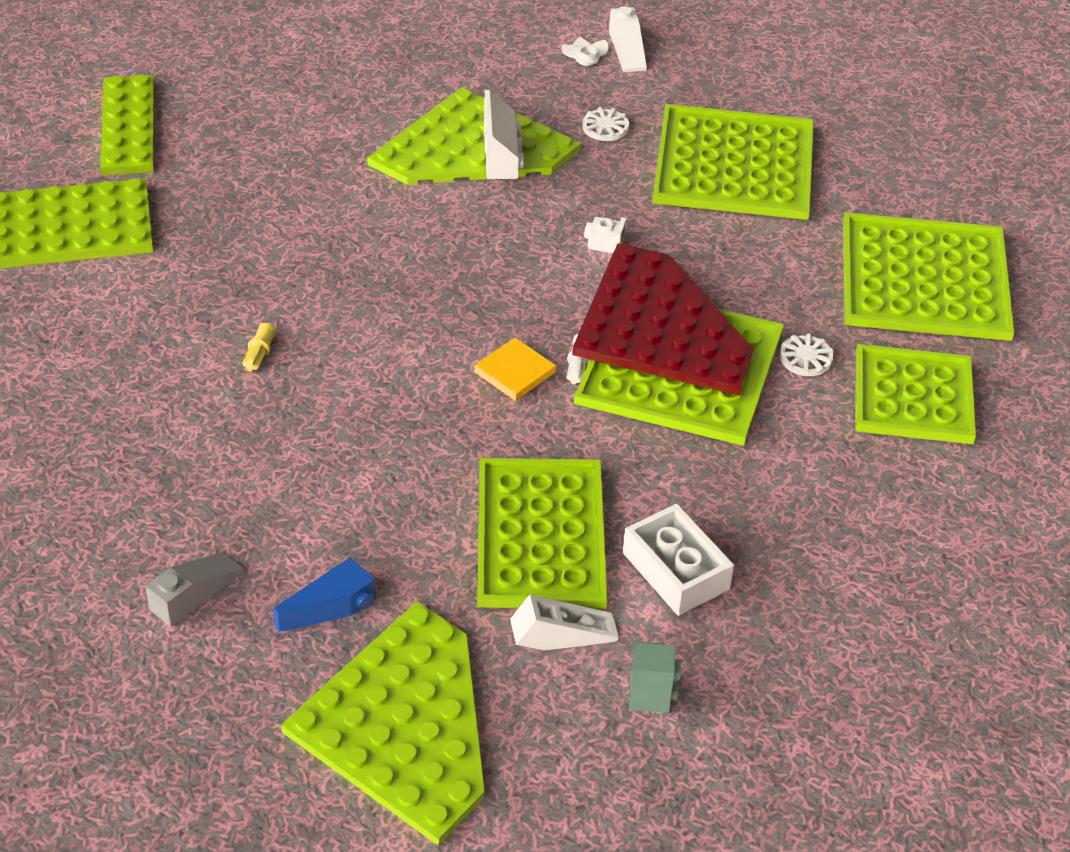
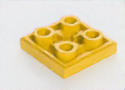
(515, 369)

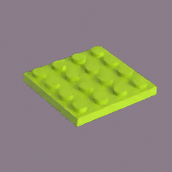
(914, 394)

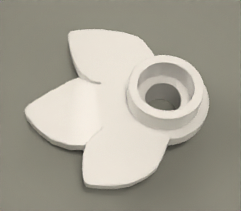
(585, 52)

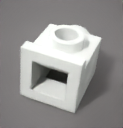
(605, 233)

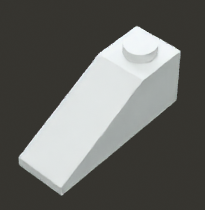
(627, 39)
(559, 625)

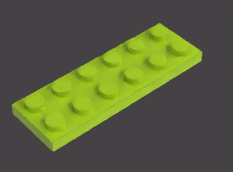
(127, 125)

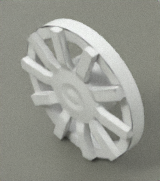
(605, 125)
(806, 355)

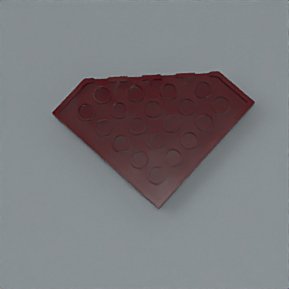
(661, 324)

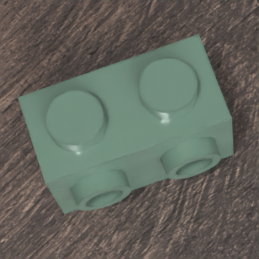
(653, 677)

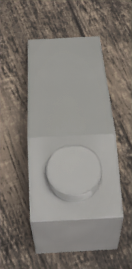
(189, 585)

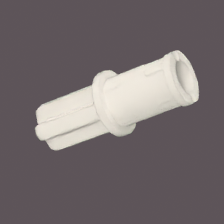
(576, 366)

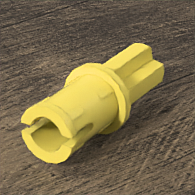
(259, 346)

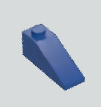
(328, 598)

